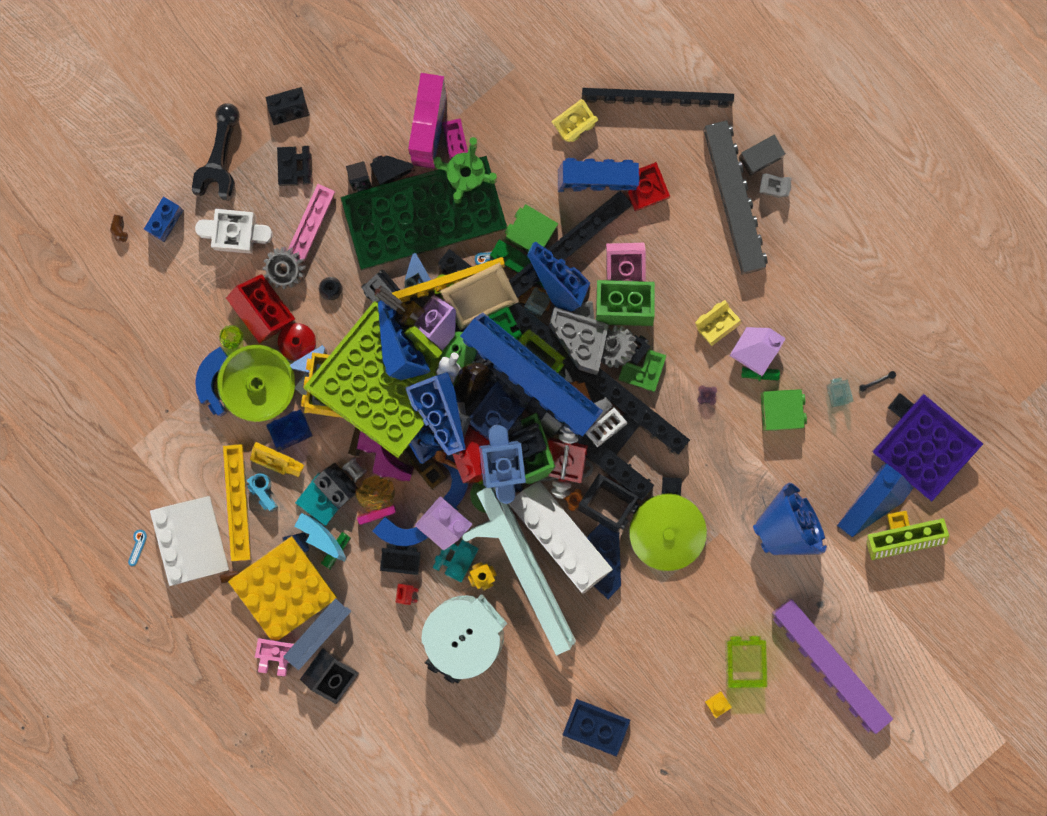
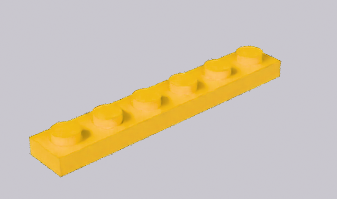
(438, 284)
(237, 502)

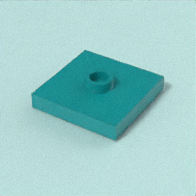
(317, 503)

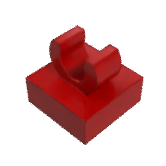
(404, 594)

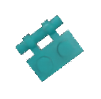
(460, 562)

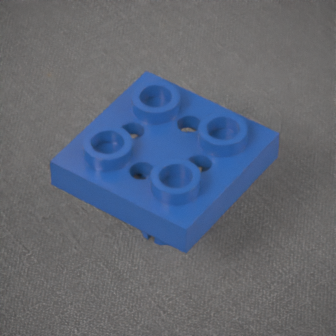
(427, 446)

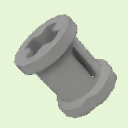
(360, 472)

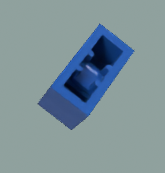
(163, 219)

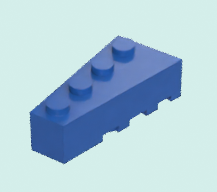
(598, 175)

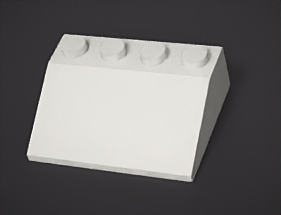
(189, 540)

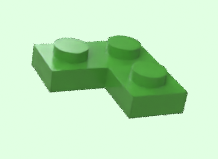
(646, 376)

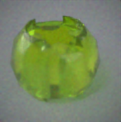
(224, 334)

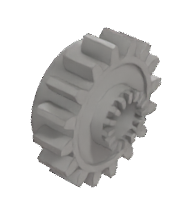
(274, 270)
(618, 347)

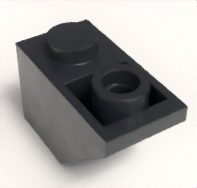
(358, 176)

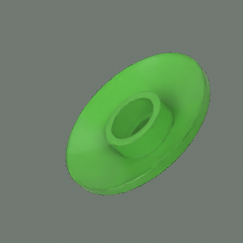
(466, 353)

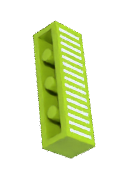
(907, 539)

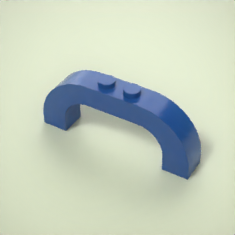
(406, 537)

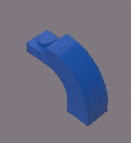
(206, 379)

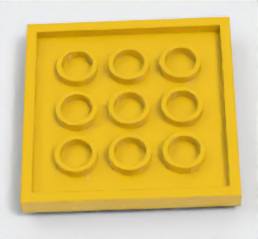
(282, 589)

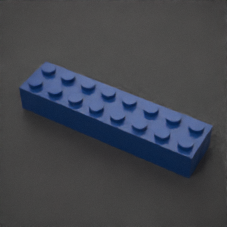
(531, 374)

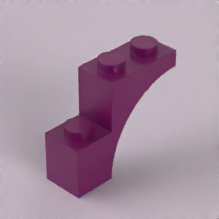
(385, 463)

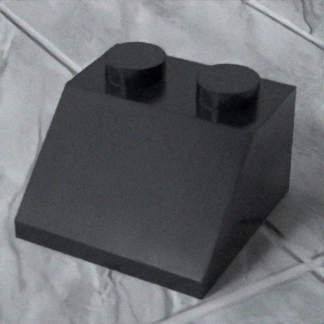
(329, 676)

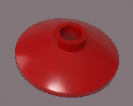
(306, 341)

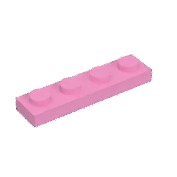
(311, 221)

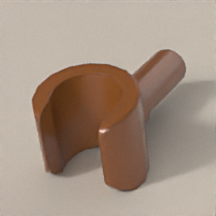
(440, 457)

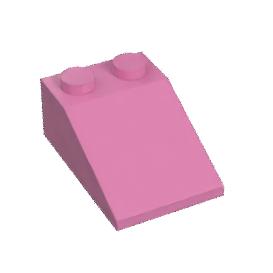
(626, 262)

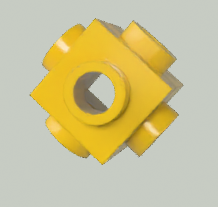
(474, 577)

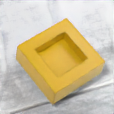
(898, 519)
(718, 704)

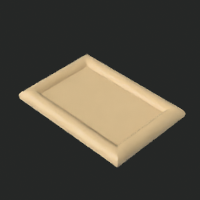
(483, 292)

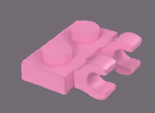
(272, 650)

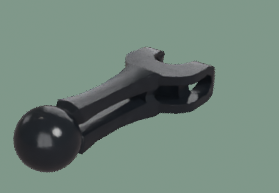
(216, 168)

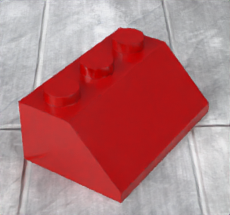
(260, 308)
(469, 460)

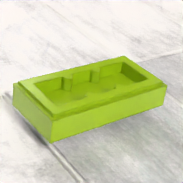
(422, 343)

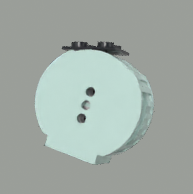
(463, 637)

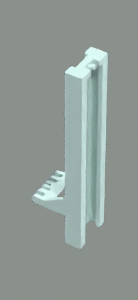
(504, 525)

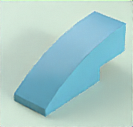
(320, 536)

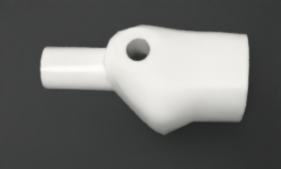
(449, 365)

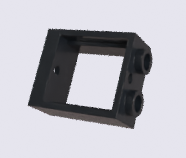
(615, 489)

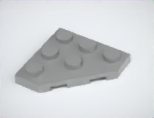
(580, 337)

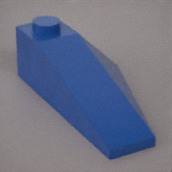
(563, 284)
(398, 351)
(438, 406)
(878, 498)

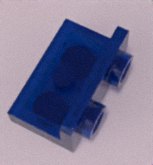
(289, 430)

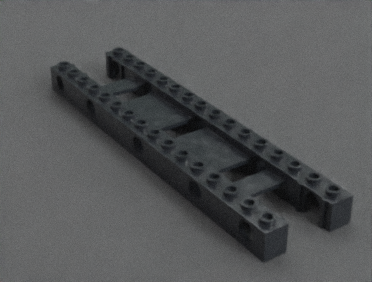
(598, 387)

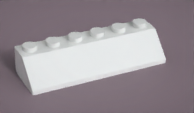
(560, 536)

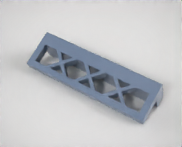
(316, 634)

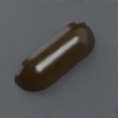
(470, 382)

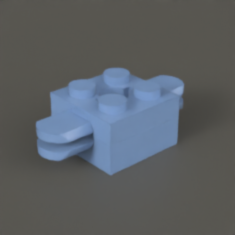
(502, 464)

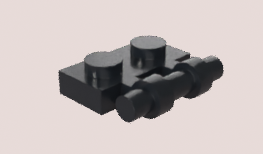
(287, 166)

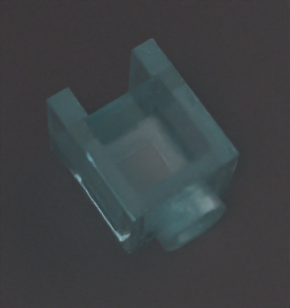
(839, 392)

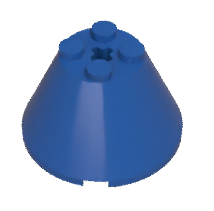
(790, 525)

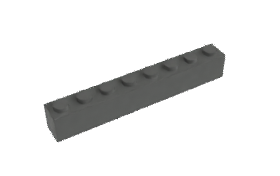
(734, 197)

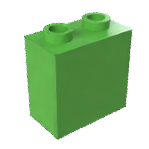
(530, 228)
(783, 410)

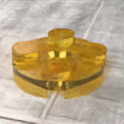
(375, 502)

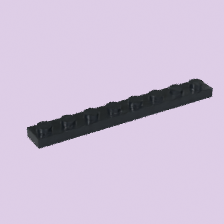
(649, 97)
(574, 239)

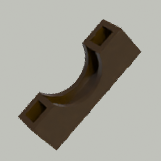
(428, 471)

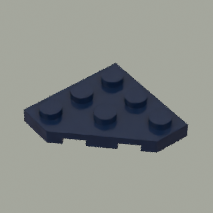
(608, 545)

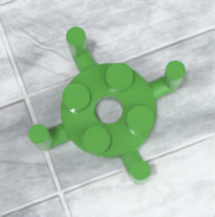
(470, 161)

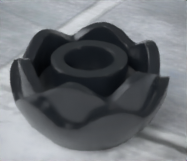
(330, 294)

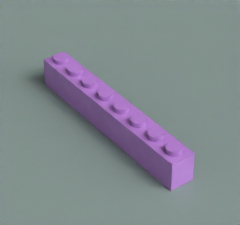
(832, 666)

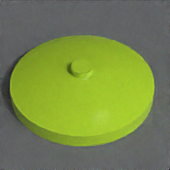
(256, 383)
(667, 532)

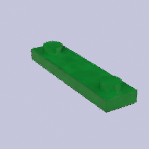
(512, 257)

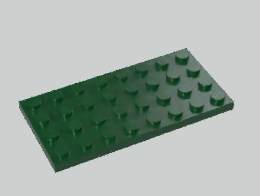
(419, 216)

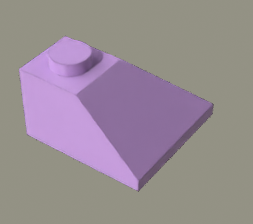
(437, 322)
(757, 348)

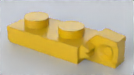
(275, 460)

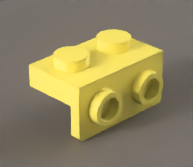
(574, 121)
(717, 323)

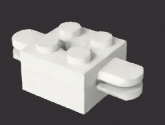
(233, 231)

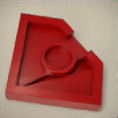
(650, 189)

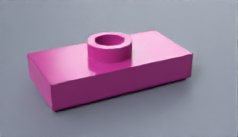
(454, 137)
(376, 514)

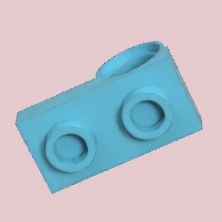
(266, 501)

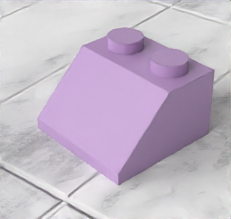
(443, 524)

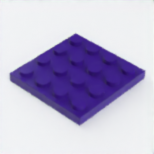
(927, 447)

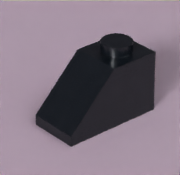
(389, 169)

